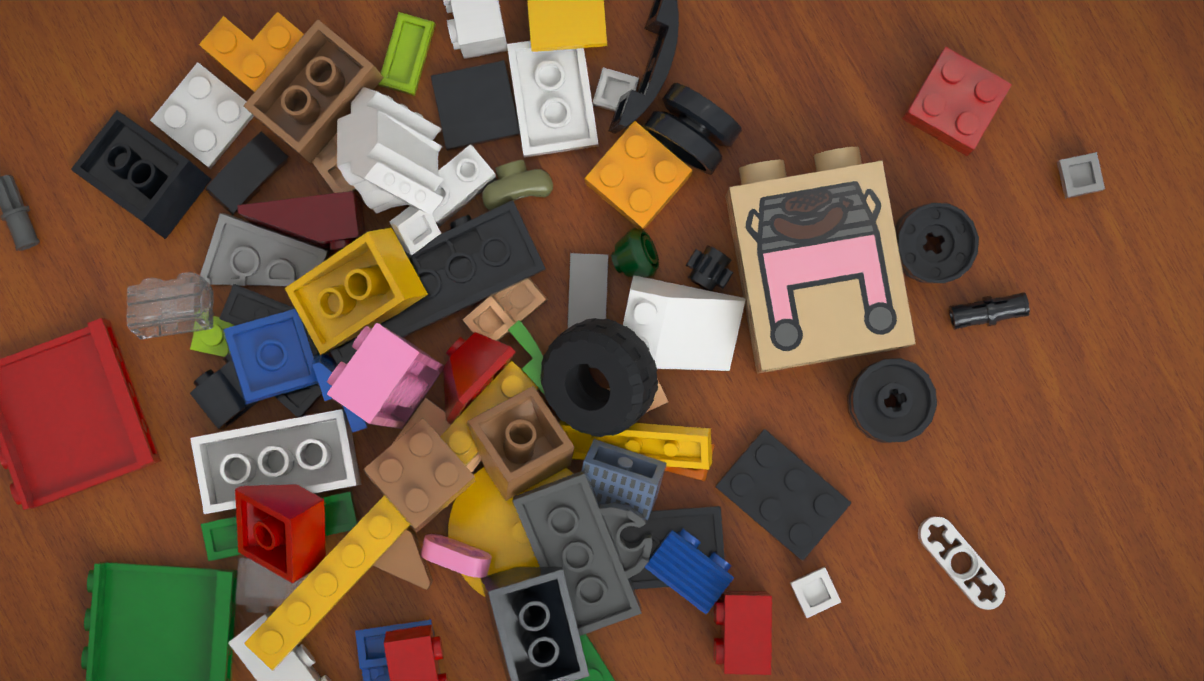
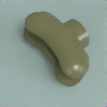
(516, 183)

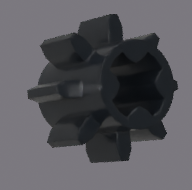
(709, 268)

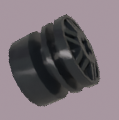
(955, 248)

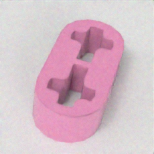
(456, 555)

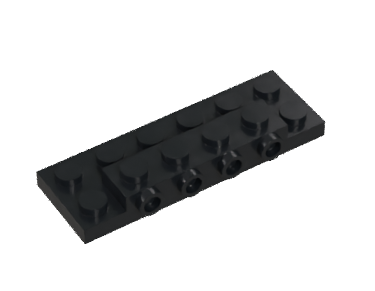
(463, 269)

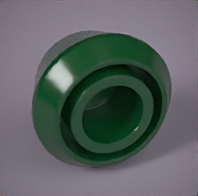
(635, 255)

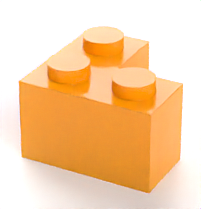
(247, 58)

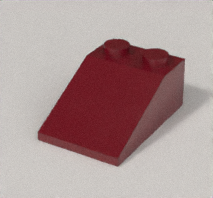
(320, 219)

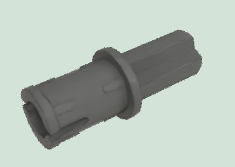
(16, 215)

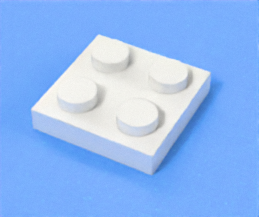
(203, 115)

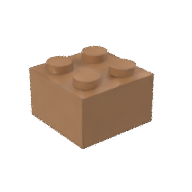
(419, 475)

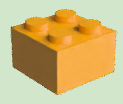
(638, 176)

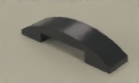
(665, 23)

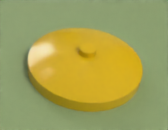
(493, 525)

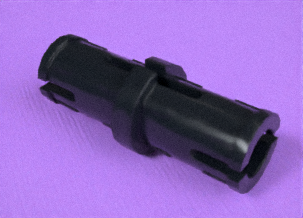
(989, 310)

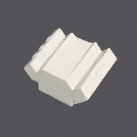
(389, 153)

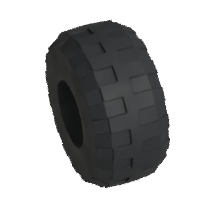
(621, 359)

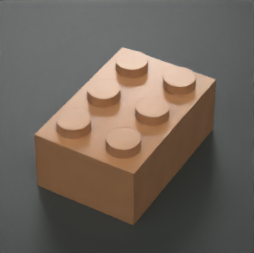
(312, 90)

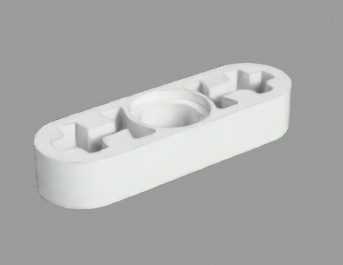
(986, 578)

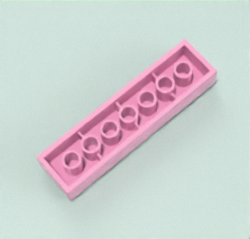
(383, 378)

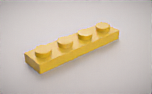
(670, 444)

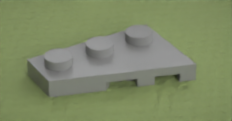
(257, 255)

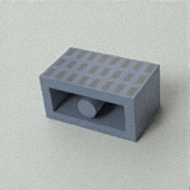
(623, 476)

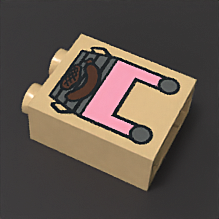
(818, 261)

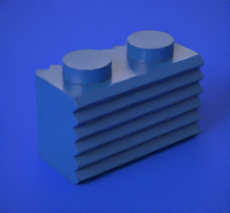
(689, 570)

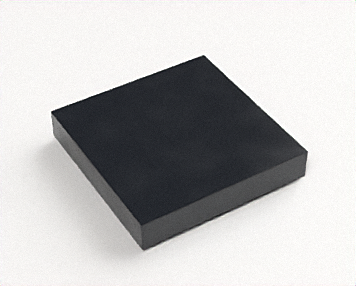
(475, 105)

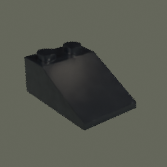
(141, 174)

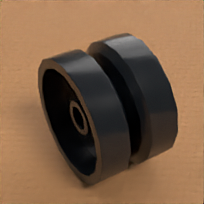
(693, 128)
(913, 394)

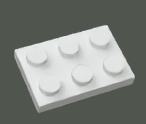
(552, 99)

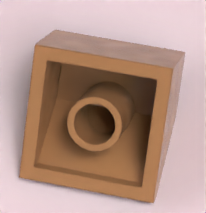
(520, 443)

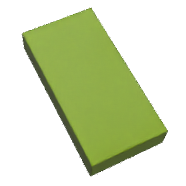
(406, 53)

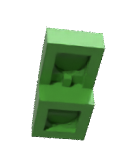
(532, 368)

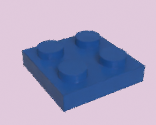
(271, 356)

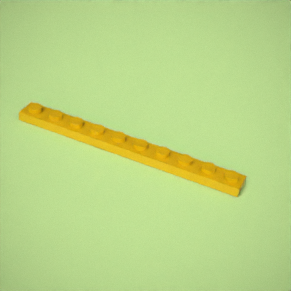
(366, 541)

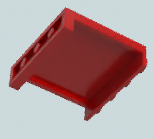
(70, 417)

